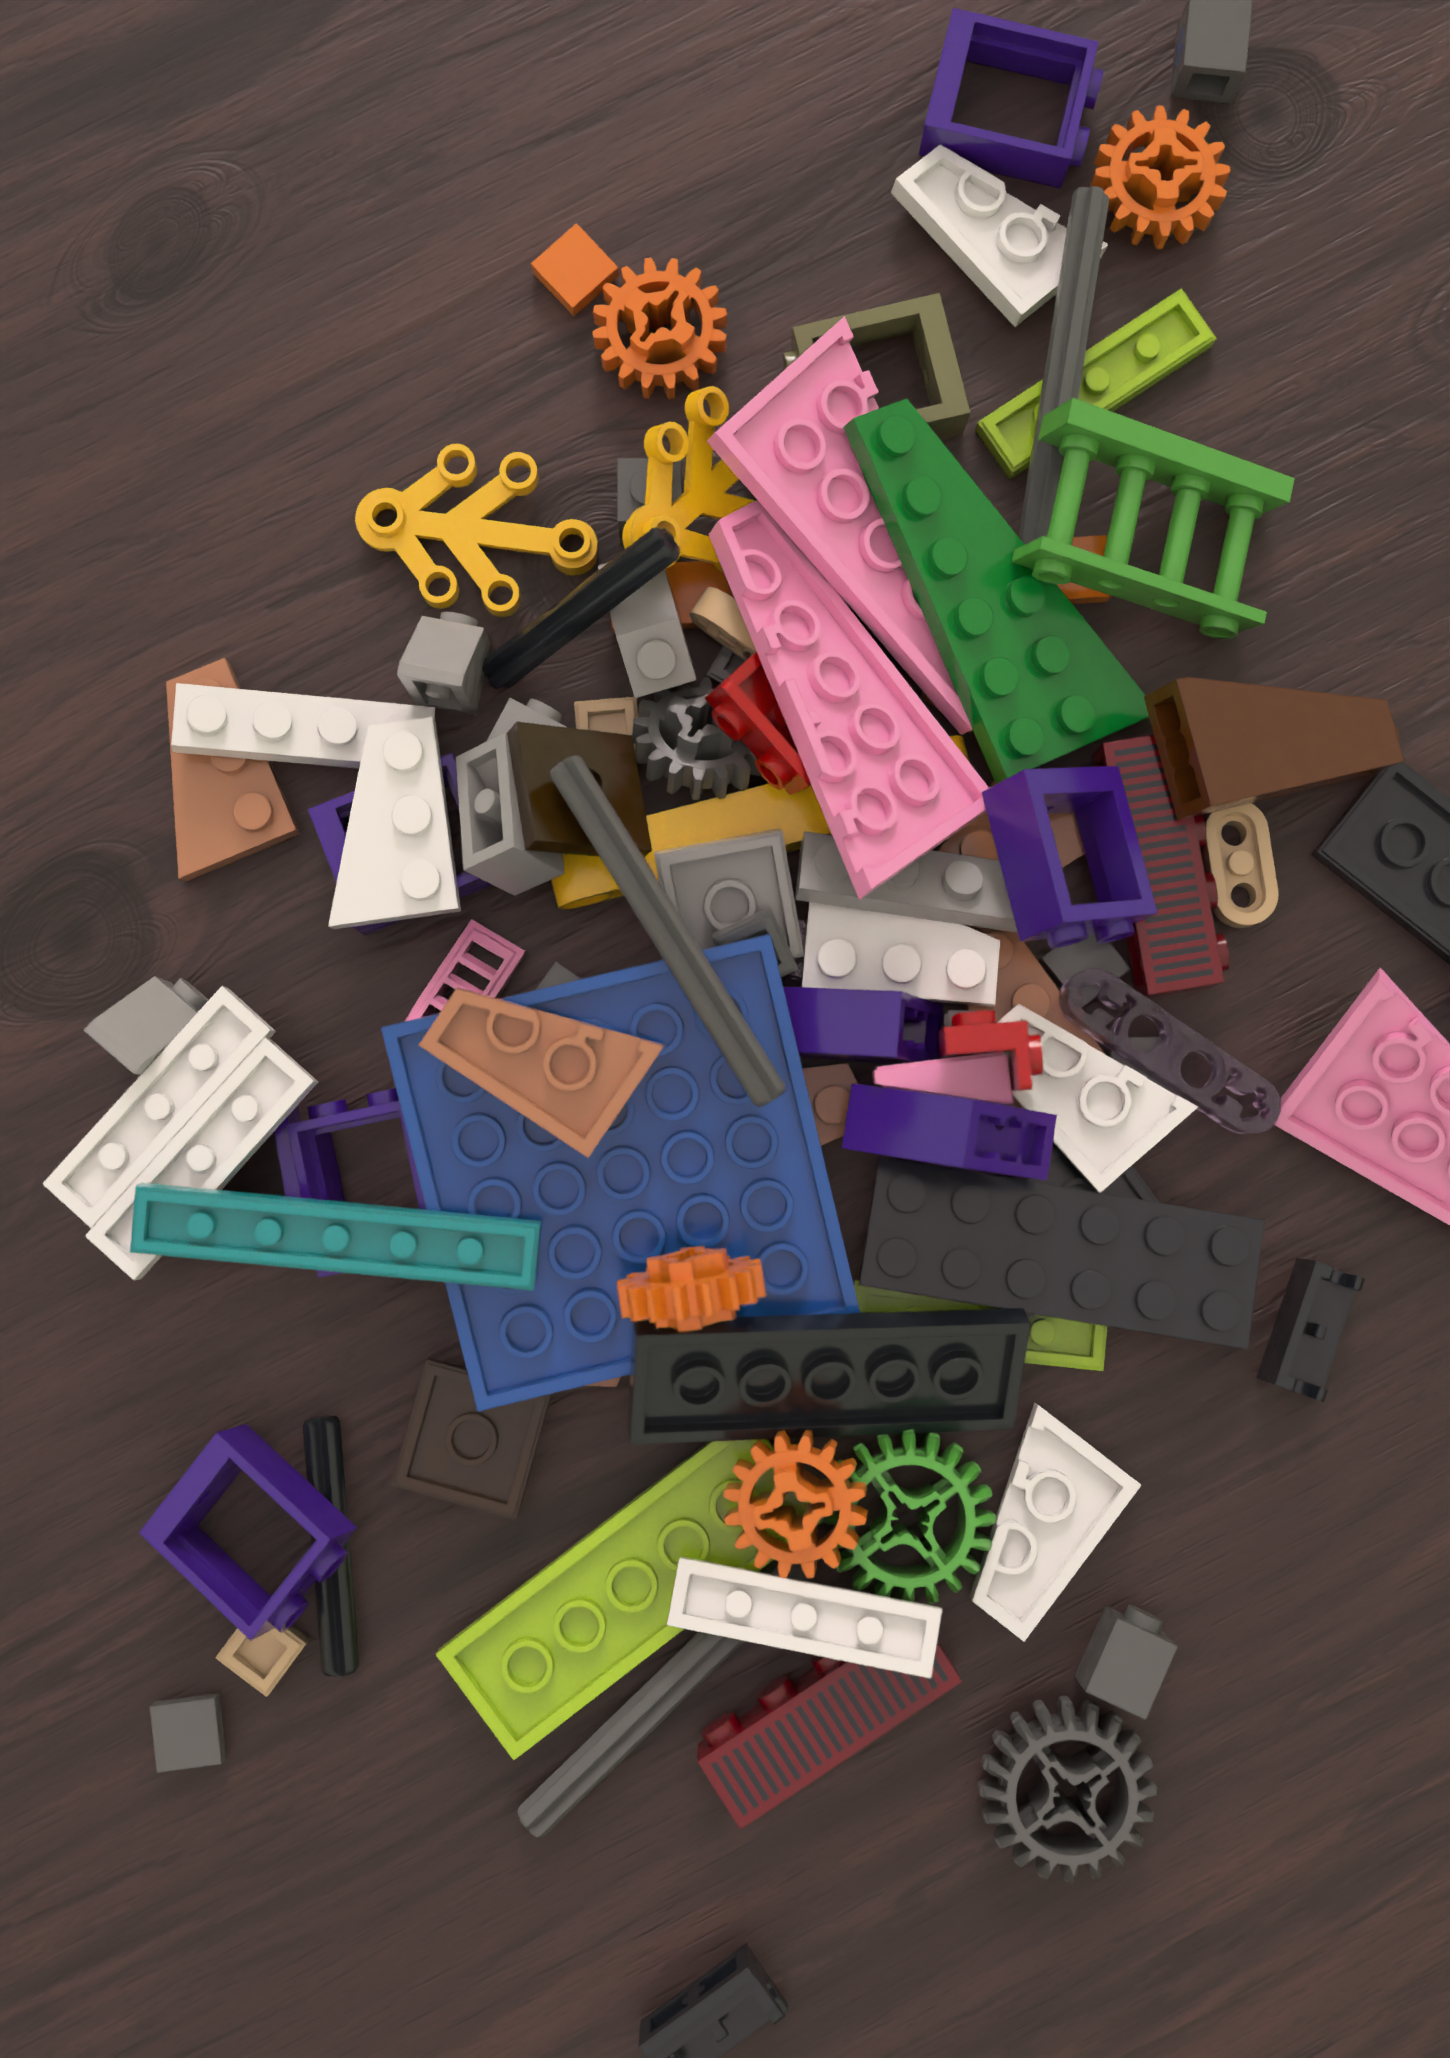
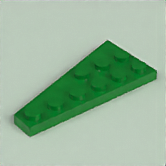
(1012, 644)

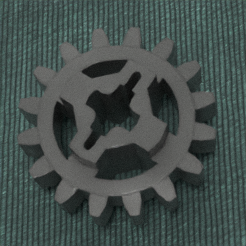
(687, 746)

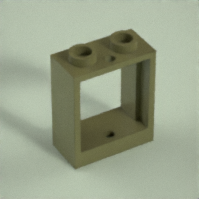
(934, 348)

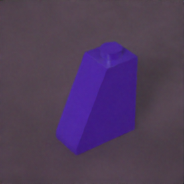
(864, 1025)

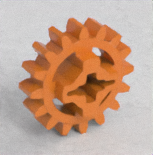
(1166, 172)
(652, 302)
(691, 1288)
(801, 1531)

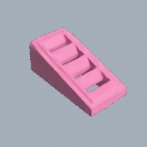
(459, 954)
(971, 1077)

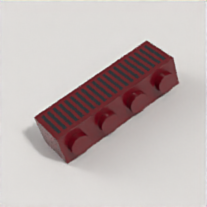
(1179, 944)
(810, 1728)

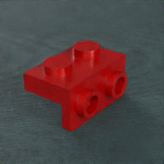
(749, 712)
(981, 1034)

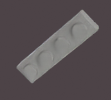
(931, 888)

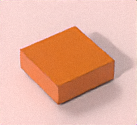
(574, 269)

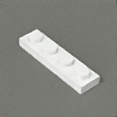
(279, 724)
(157, 1106)
(211, 1143)
(805, 1616)

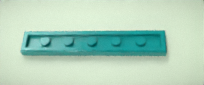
(335, 1236)

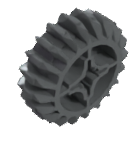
(1049, 1806)

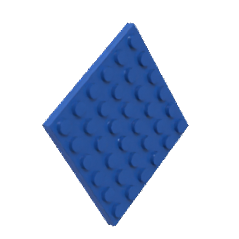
(671, 1173)

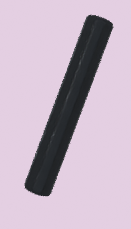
(581, 607)
(335, 1594)

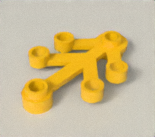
(703, 483)
(466, 529)

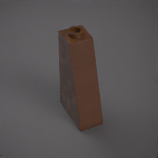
(1259, 742)

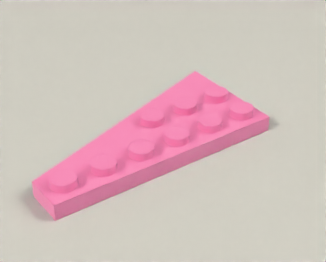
(805, 474)
(865, 738)
(1380, 1098)

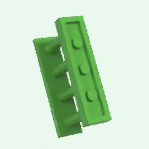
(1193, 474)

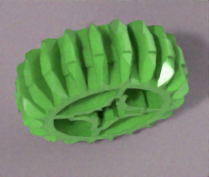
(939, 1563)

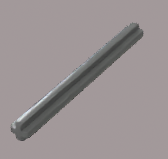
(1065, 349)
(667, 931)
(630, 1726)

